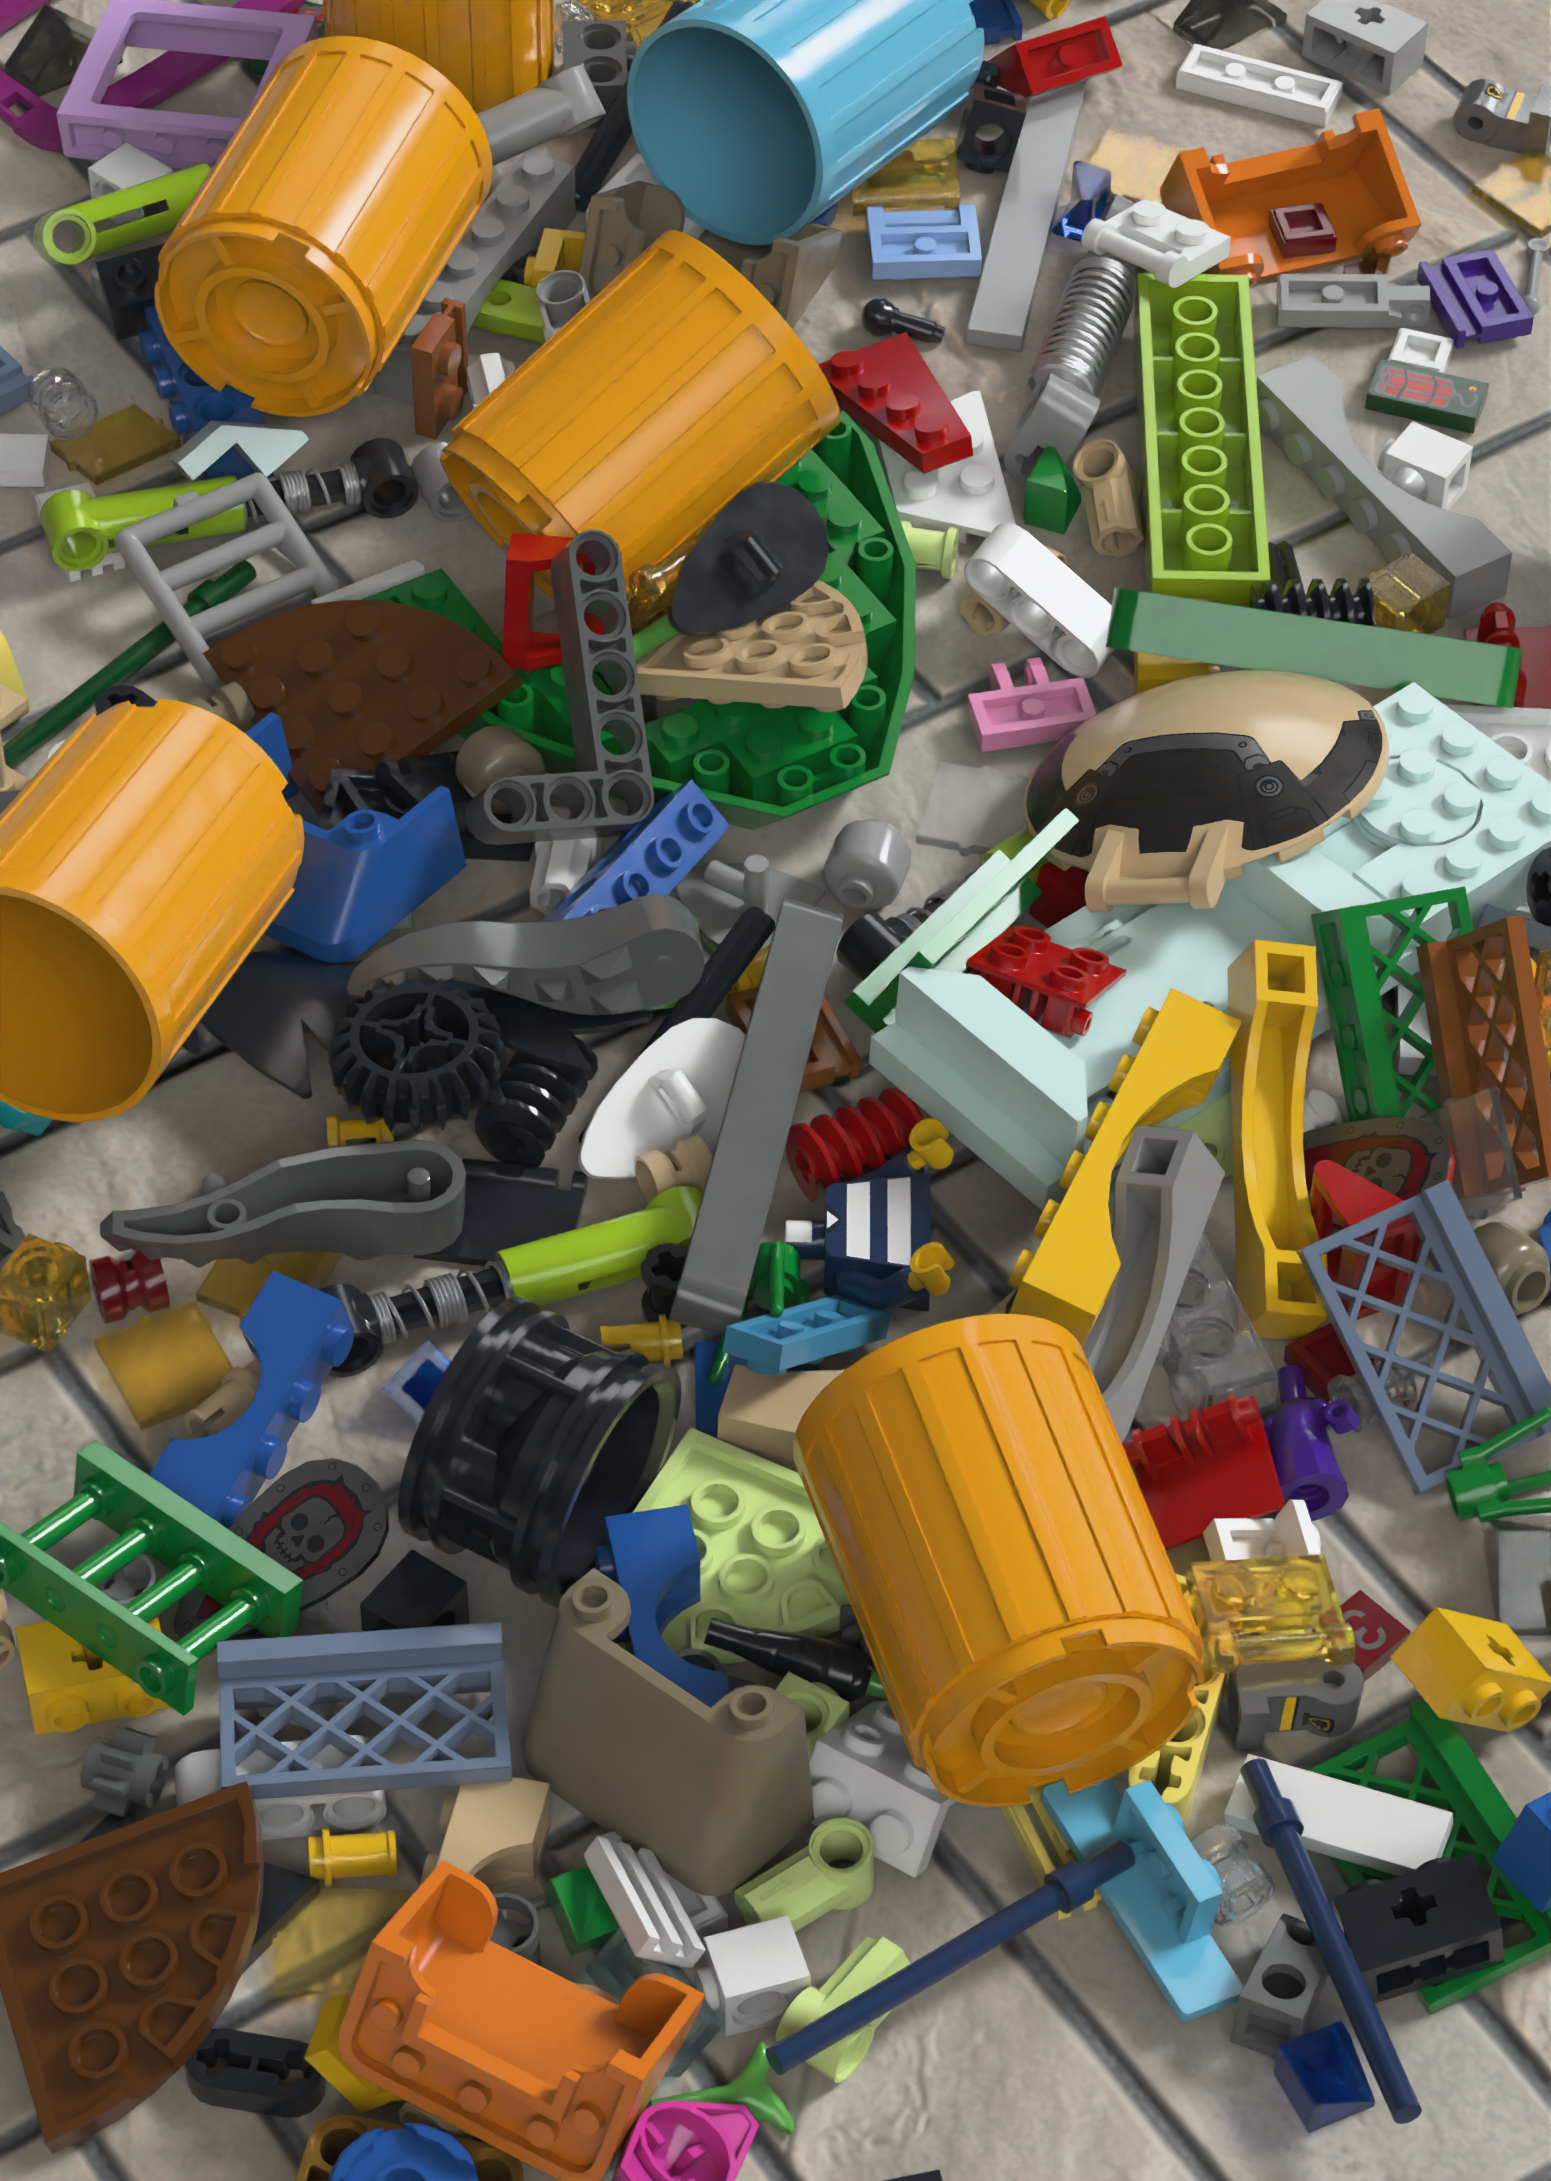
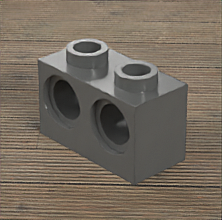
(602, 52)

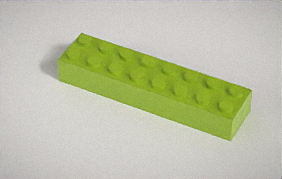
(1199, 439)

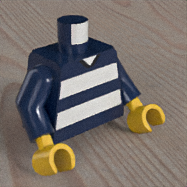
(880, 1230)

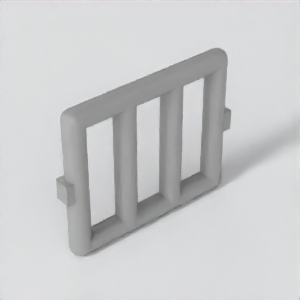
(191, 509)

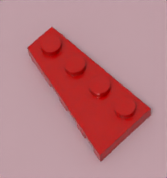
(899, 402)

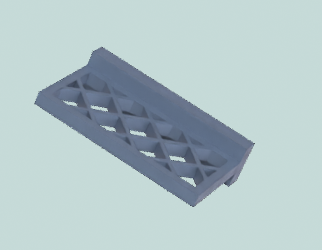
(1476, 1300)
(361, 1672)

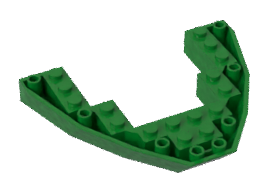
(741, 755)

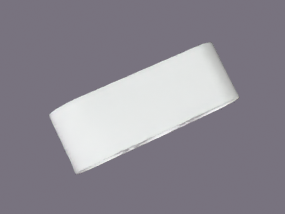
(1042, 599)
(286, 1816)

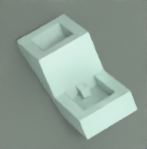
(259, 444)

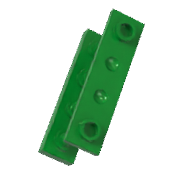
(173, 1532)

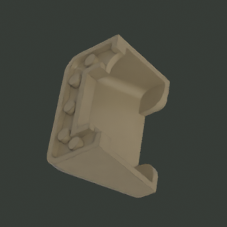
(636, 214)
(655, 1764)

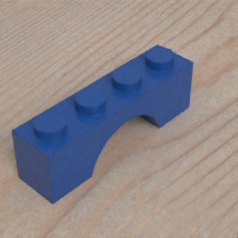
(297, 1341)
(659, 1568)

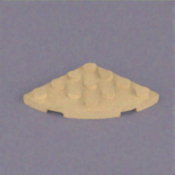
(792, 656)

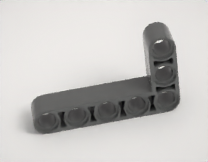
(589, 713)

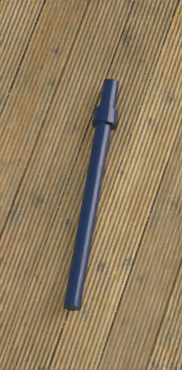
(1281, 1829)
(1062, 1890)

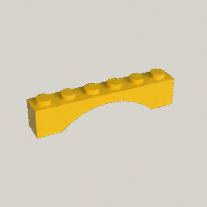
(1277, 1001)
(1171, 1073)

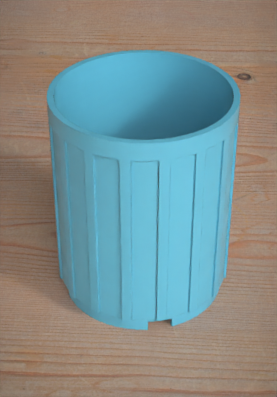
(792, 103)

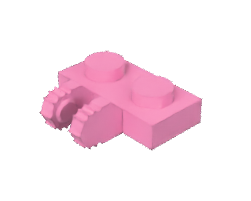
(1027, 713)

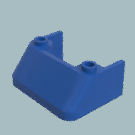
(363, 870)

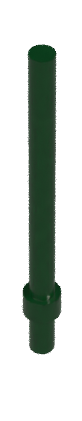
(123, 666)

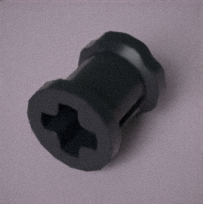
(661, 1275)

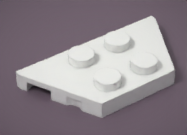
(959, 495)

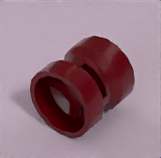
(128, 1284)

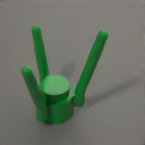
(773, 1287)
(1482, 1488)

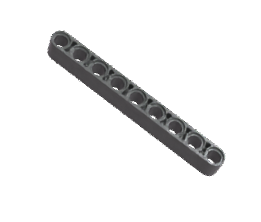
(757, 1119)

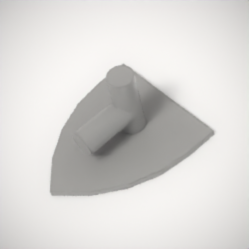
(724, 891)

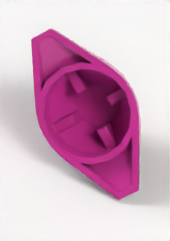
(687, 2142)

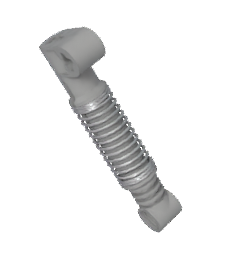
(1074, 356)

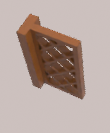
(1474, 1029)

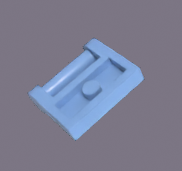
(923, 243)

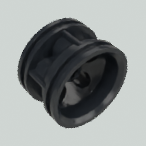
(536, 1446)

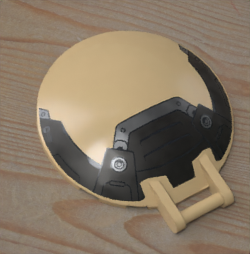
(1205, 780)

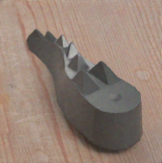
(580, 965)
(330, 1200)

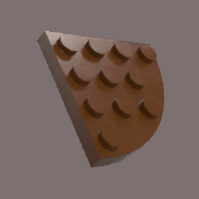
(361, 683)
(127, 1956)

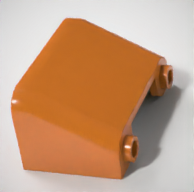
(1347, 173)
(505, 2040)

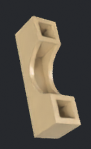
(495, 1831)

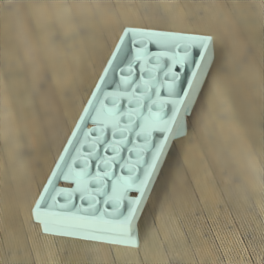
(1022, 1095)

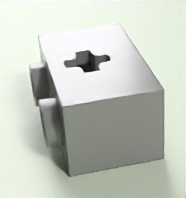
(1365, 41)

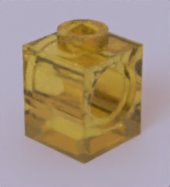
(1409, 596)
(42, 1292)

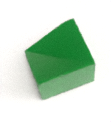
(1050, 494)
(580, 1910)

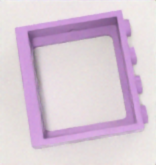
(170, 137)

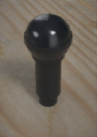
(883, 318)

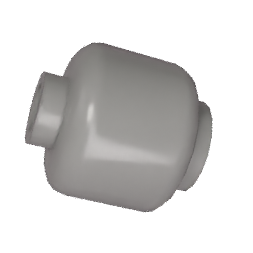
(868, 861)

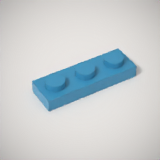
(805, 1334)

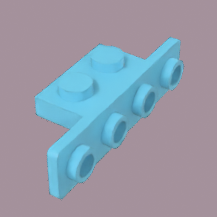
(1162, 1900)

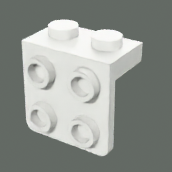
(869, 1777)

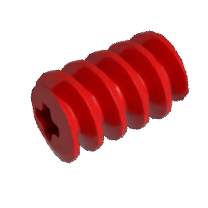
(850, 1140)

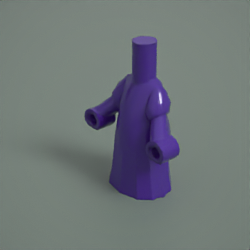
(1303, 1447)

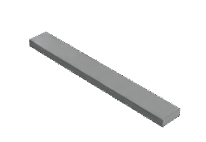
(1026, 219)

